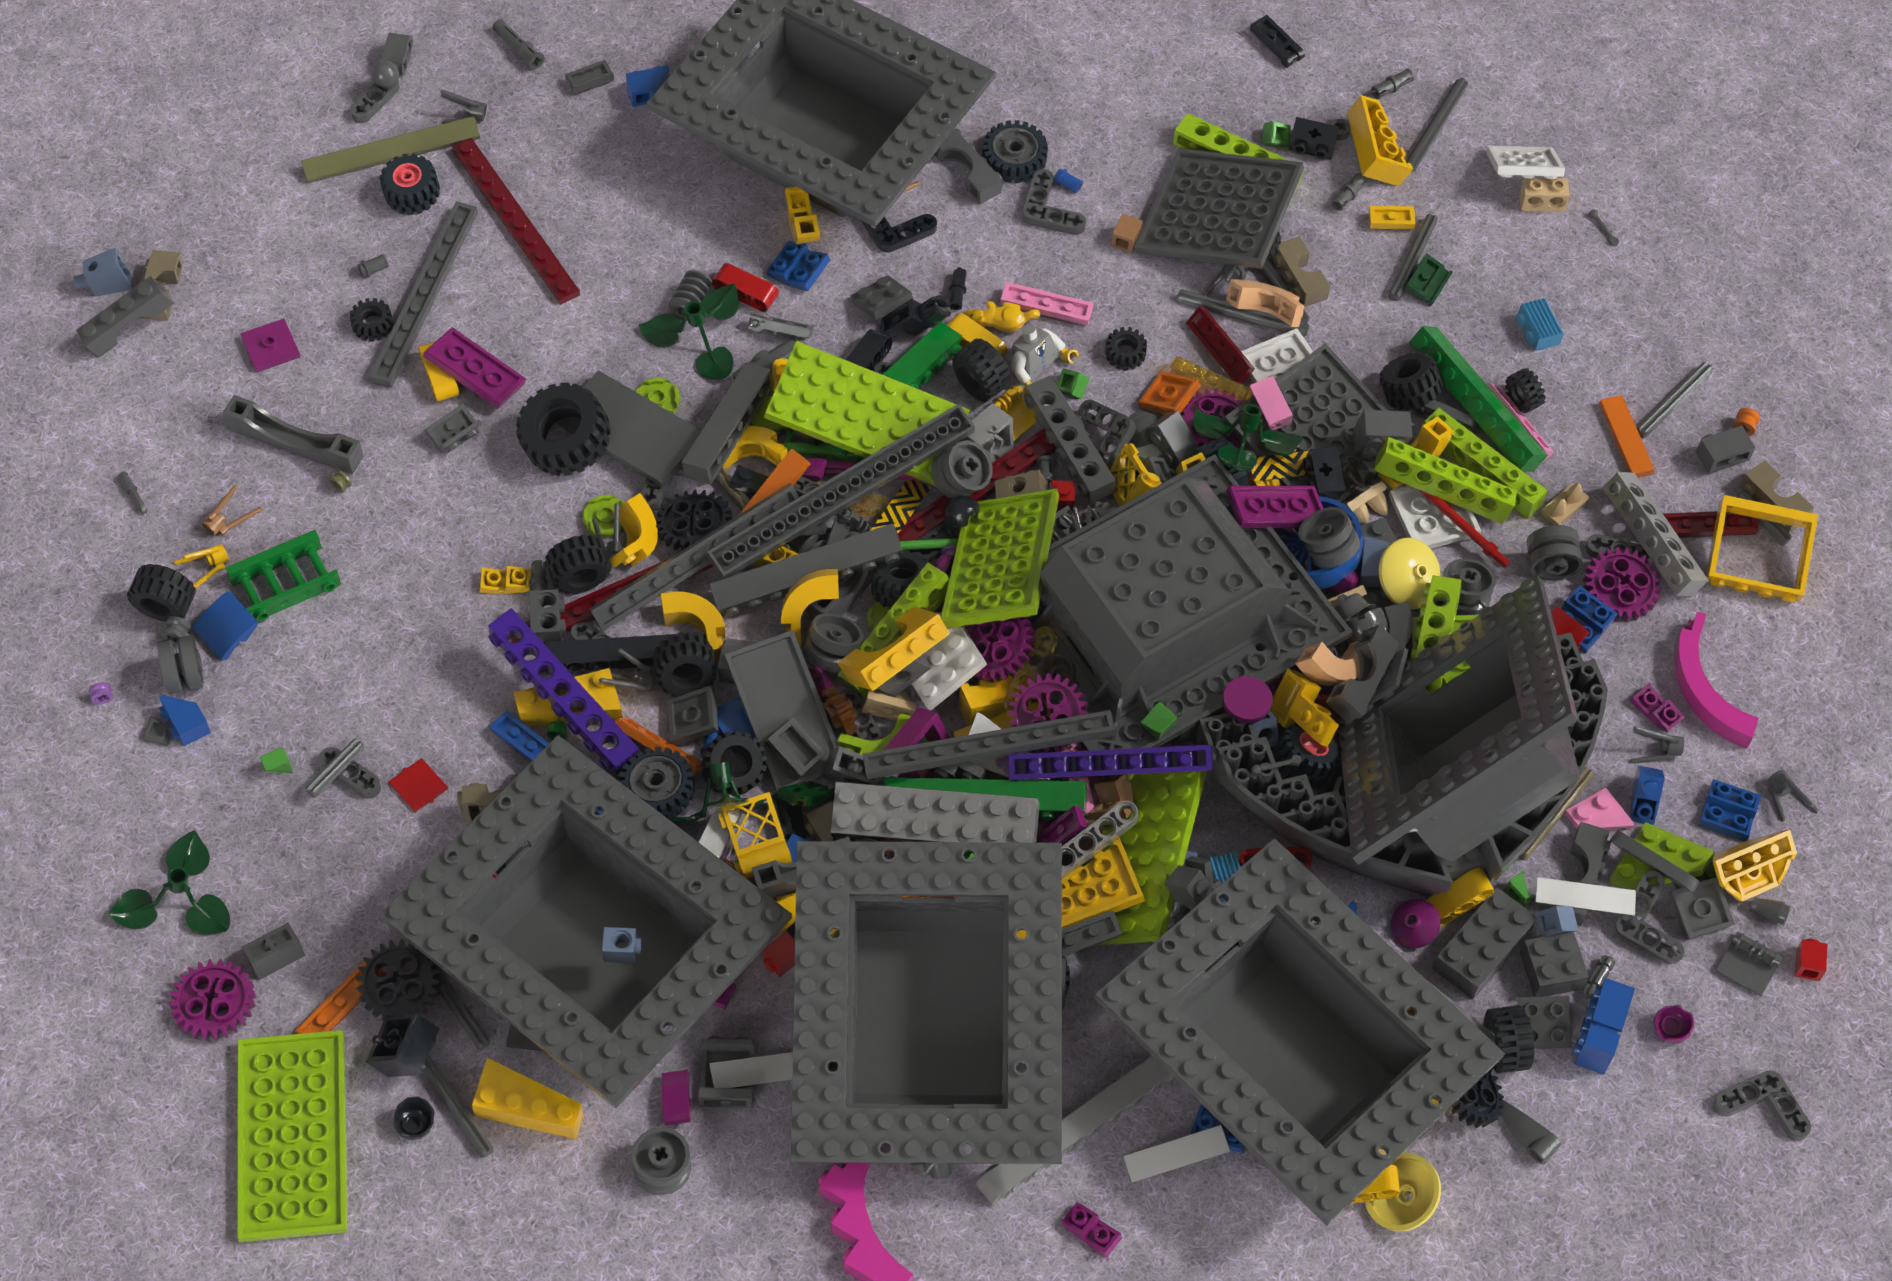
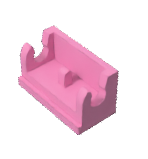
(1272, 403)

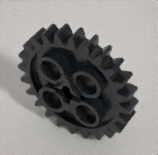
(676, 518)
(396, 958)
(1480, 1103)

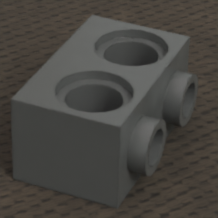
(543, 617)

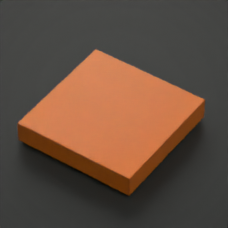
(1169, 393)

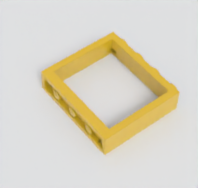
(1770, 513)

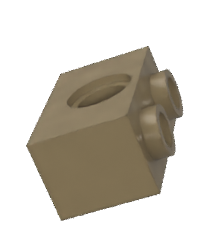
(1021, 484)

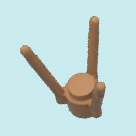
(215, 520)

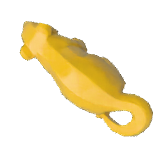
(1004, 318)

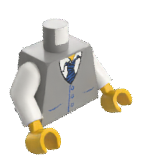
(1035, 352)

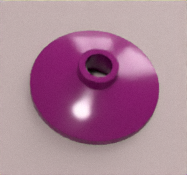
(1421, 932)

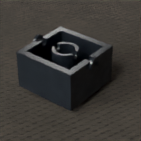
(402, 1045)

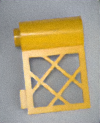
(1143, 483)
(761, 852)

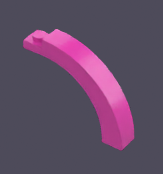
(1699, 693)

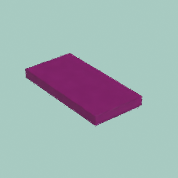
(474, 367)
(1273, 505)

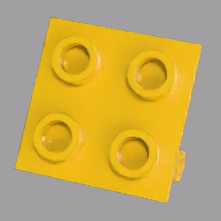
(1014, 405)

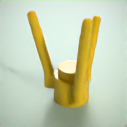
(214, 556)

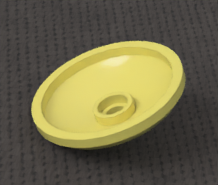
(1400, 571)
(1415, 1178)

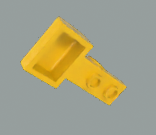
(1296, 704)

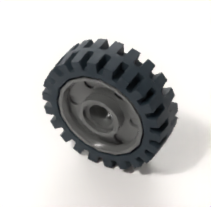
(1015, 150)
(663, 768)

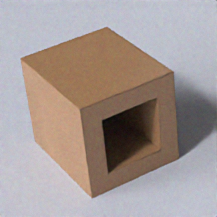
(1126, 233)

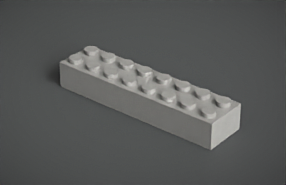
(932, 815)

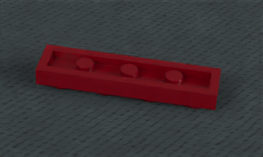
(1220, 345)
(1703, 523)

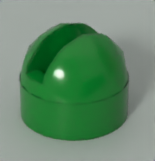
(556, 728)

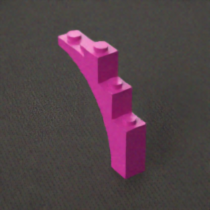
(868, 1257)

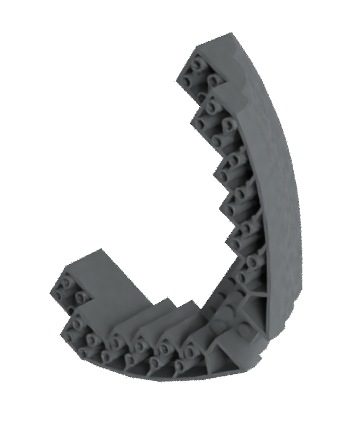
(1407, 863)

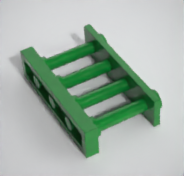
(277, 556)

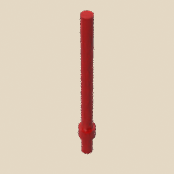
(1489, 548)

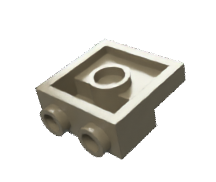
(475, 799)

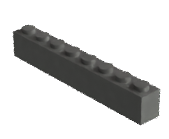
(777, 578)

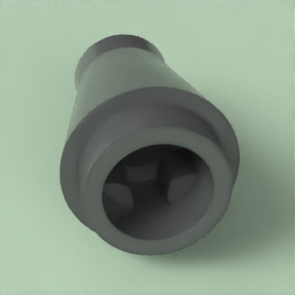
(1772, 910)

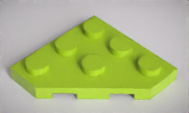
(1677, 850)

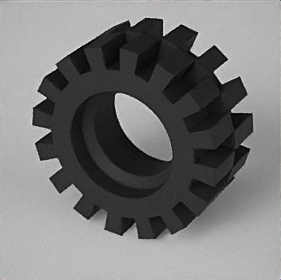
(371, 309)
(1126, 359)
(1525, 390)

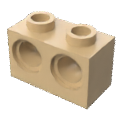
(1544, 194)

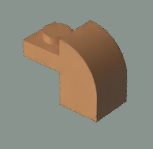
(1110, 793)

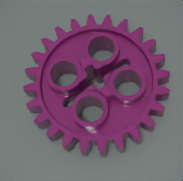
(1211, 403)
(1634, 570)
(1000, 642)
(1069, 707)
(190, 997)

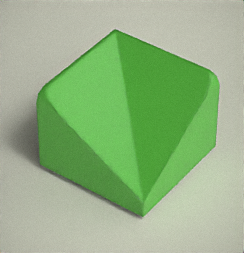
(1276, 134)
(1072, 383)
(1159, 720)
(276, 761)
(1518, 891)

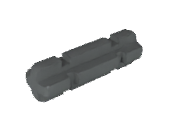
(1599, 974)

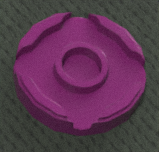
(1247, 699)

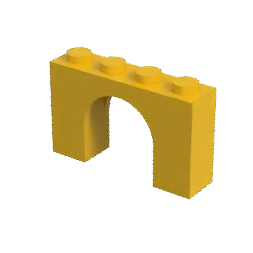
(920, 632)

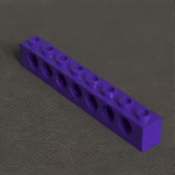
(510, 626)
(1110, 762)

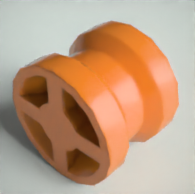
(1748, 419)

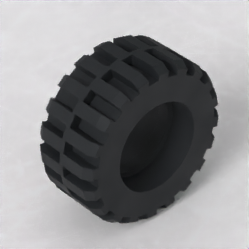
(548, 408)

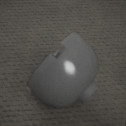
(1368, 620)

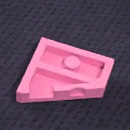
(1601, 811)

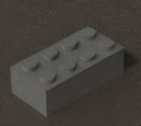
(1484, 943)

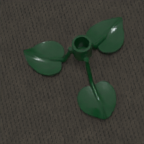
(664, 330)
(1214, 427)
(721, 779)
(186, 856)

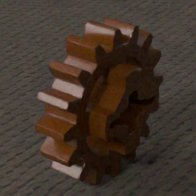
(839, 710)

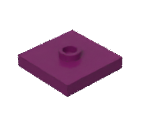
(270, 345)

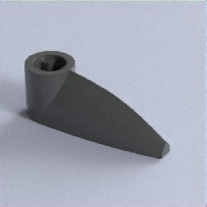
(1530, 1134)

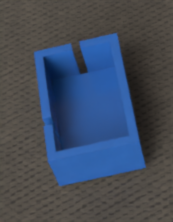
(1600, 1027)

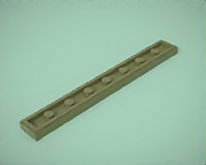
(385, 150)

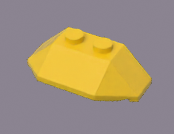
(1755, 864)

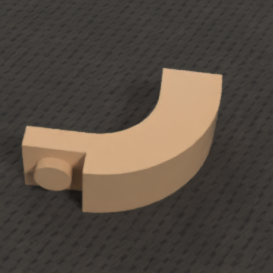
(1265, 298)
(1325, 668)

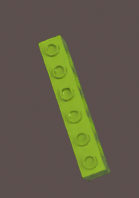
(1202, 136)
(1478, 457)
(1445, 480)
(1444, 590)
(924, 592)

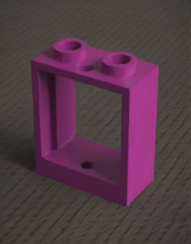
(920, 724)

